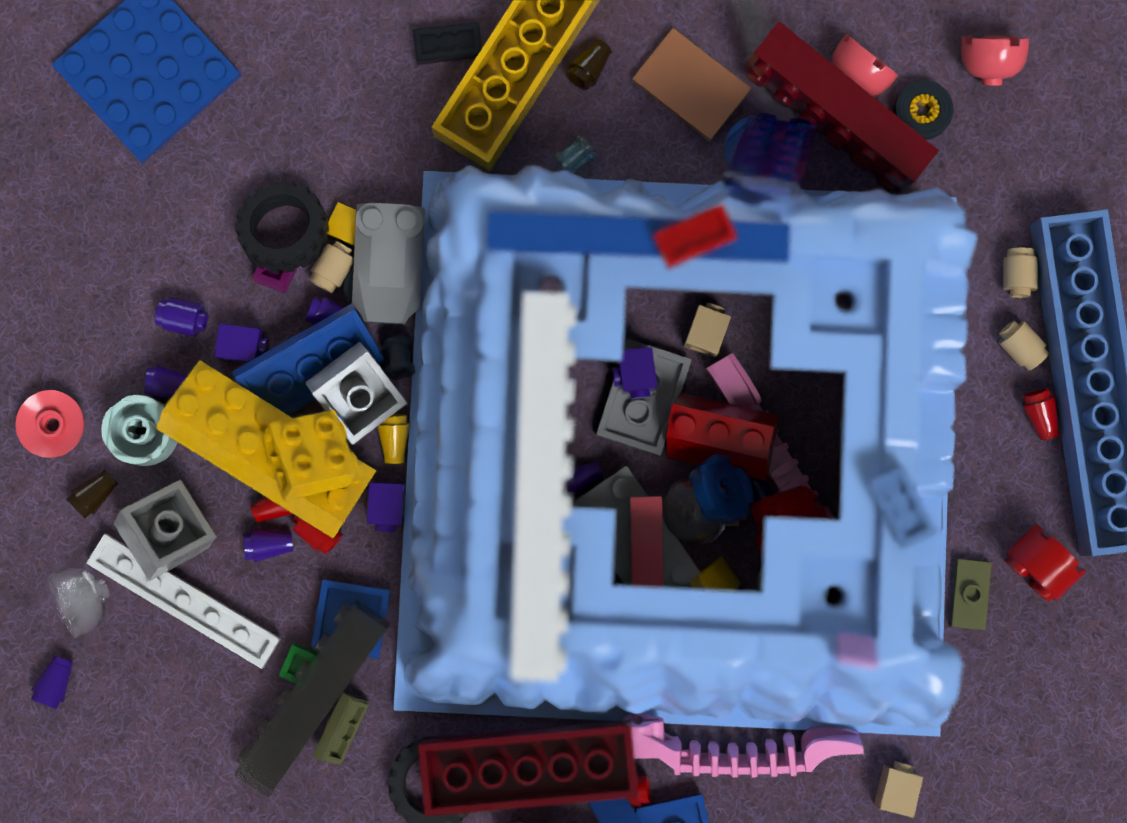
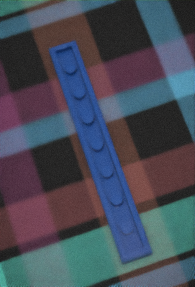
(623, 237)

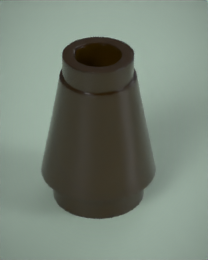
(589, 65)
(92, 493)

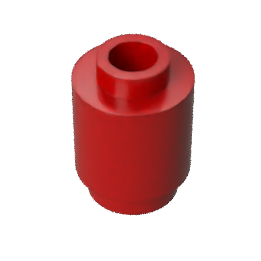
(315, 537)

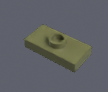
(970, 594)
(341, 729)

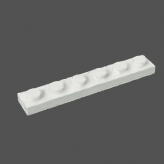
(186, 603)

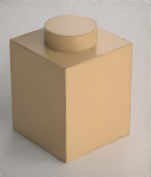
(707, 330)
(899, 789)

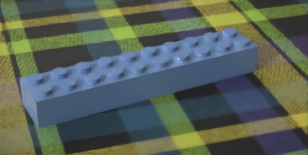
(1088, 370)

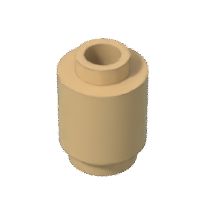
(332, 266)
(1020, 272)
(1023, 345)

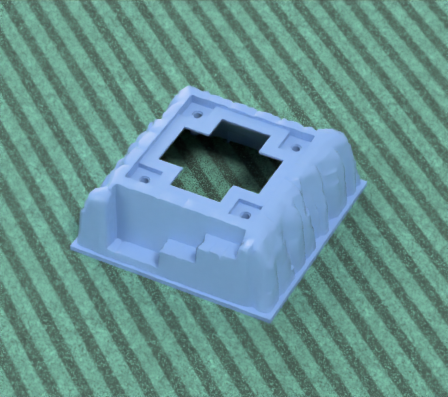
(688, 650)

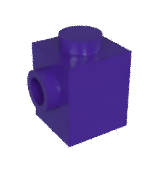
(636, 373)

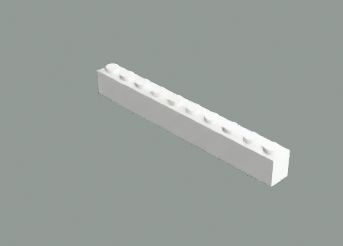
(540, 487)

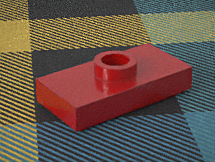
(694, 236)

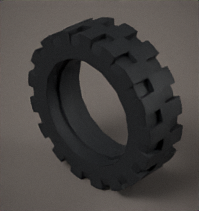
(268, 199)
(398, 793)

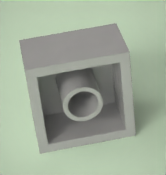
(356, 392)
(164, 530)

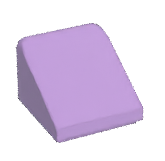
(856, 650)

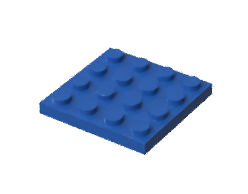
(146, 72)

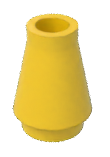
(393, 438)

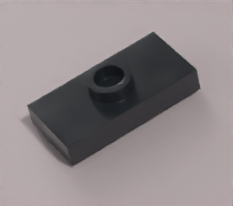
(447, 43)

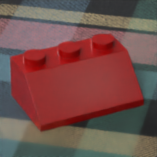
(711, 427)

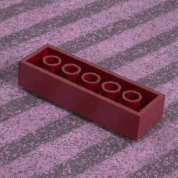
(839, 109)
(528, 768)

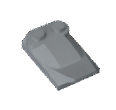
(388, 261)

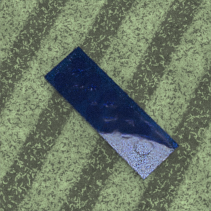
(771, 155)

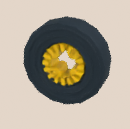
(925, 93)

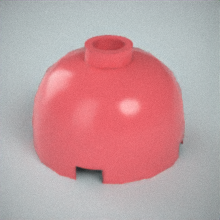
(994, 57)
(862, 66)

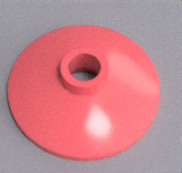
(34, 418)

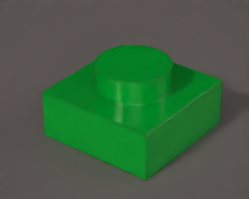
(294, 660)

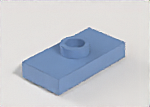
(901, 506)

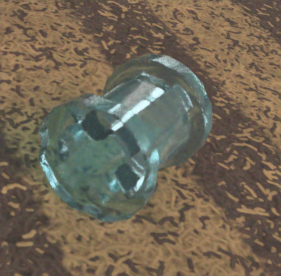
(575, 155)

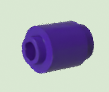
(181, 316)

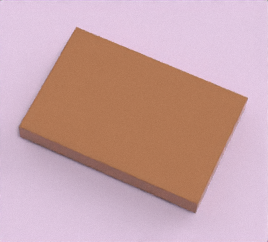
(691, 84)

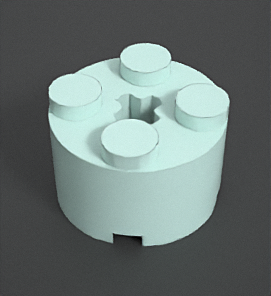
(120, 431)

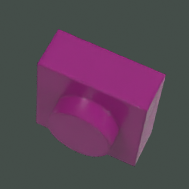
(276, 281)

